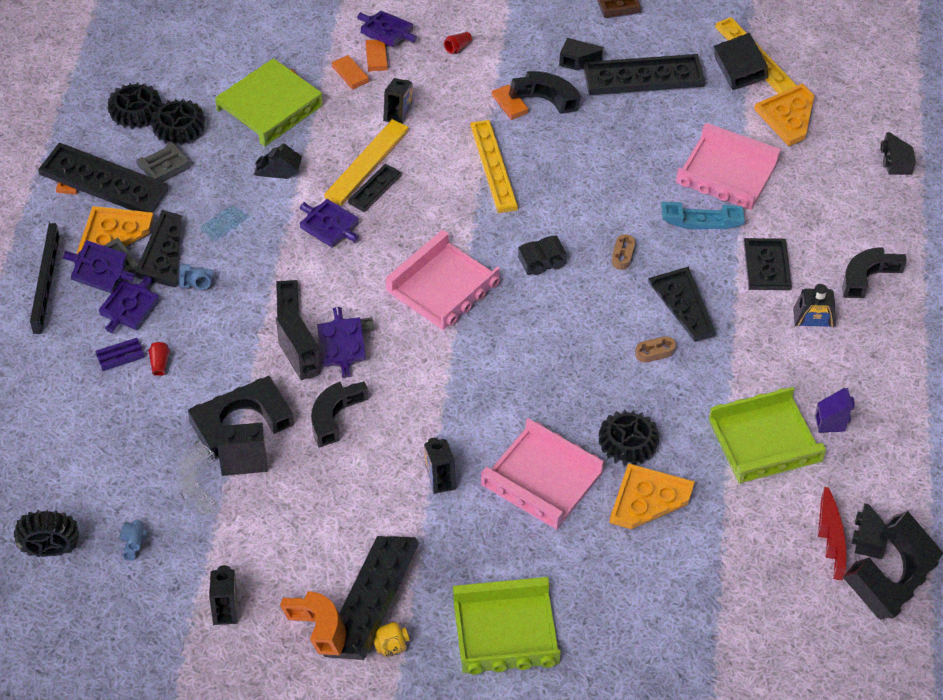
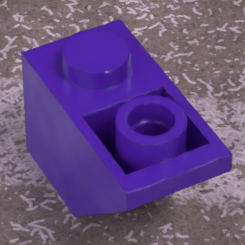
(834, 412)

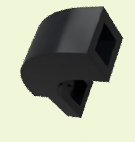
(547, 86)
(868, 263)
(329, 404)

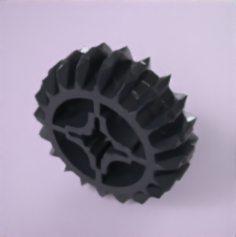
(133, 104)
(177, 121)
(634, 447)
(46, 533)

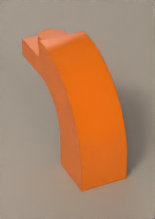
(329, 629)

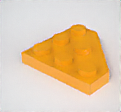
(788, 113)
(111, 223)
(647, 496)

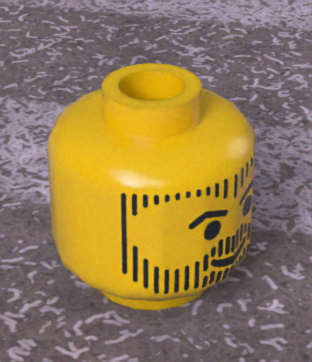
(391, 639)

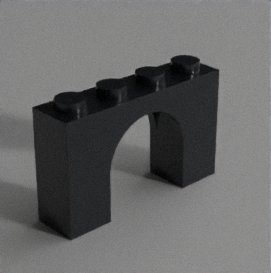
(258, 396)
(919, 557)

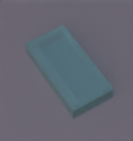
(223, 223)

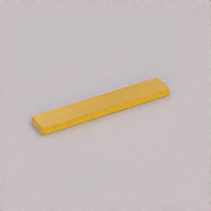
(776, 76)
(366, 162)
(493, 166)

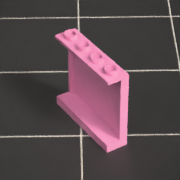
(729, 166)
(441, 281)
(543, 474)

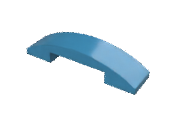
(727, 217)

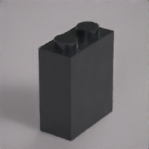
(741, 61)
(298, 345)
(241, 449)

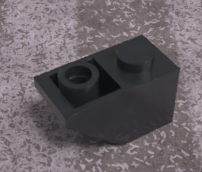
(576, 52)
(898, 155)
(278, 163)
(869, 537)

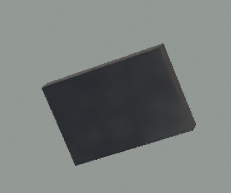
(767, 264)

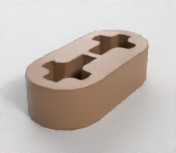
(619, 250)
(655, 349)

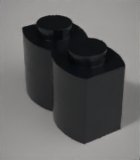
(542, 255)

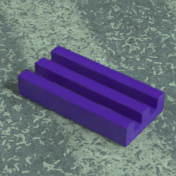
(119, 351)

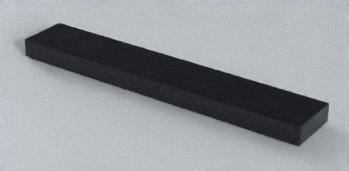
(45, 279)

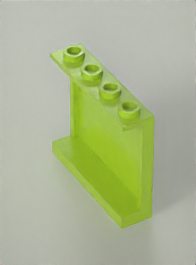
(270, 100)
(764, 435)
(505, 625)

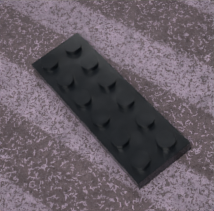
(643, 74)
(103, 179)
(374, 592)

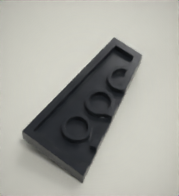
(162, 251)
(684, 301)

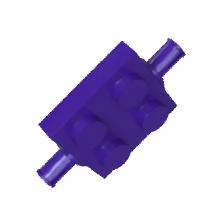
(386, 28)
(329, 222)
(98, 266)
(129, 304)
(341, 342)

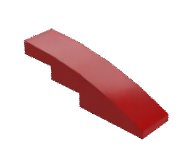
(832, 528)

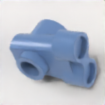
(197, 277)
(134, 535)

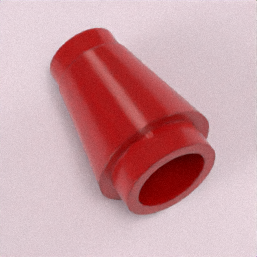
(456, 42)
(159, 357)

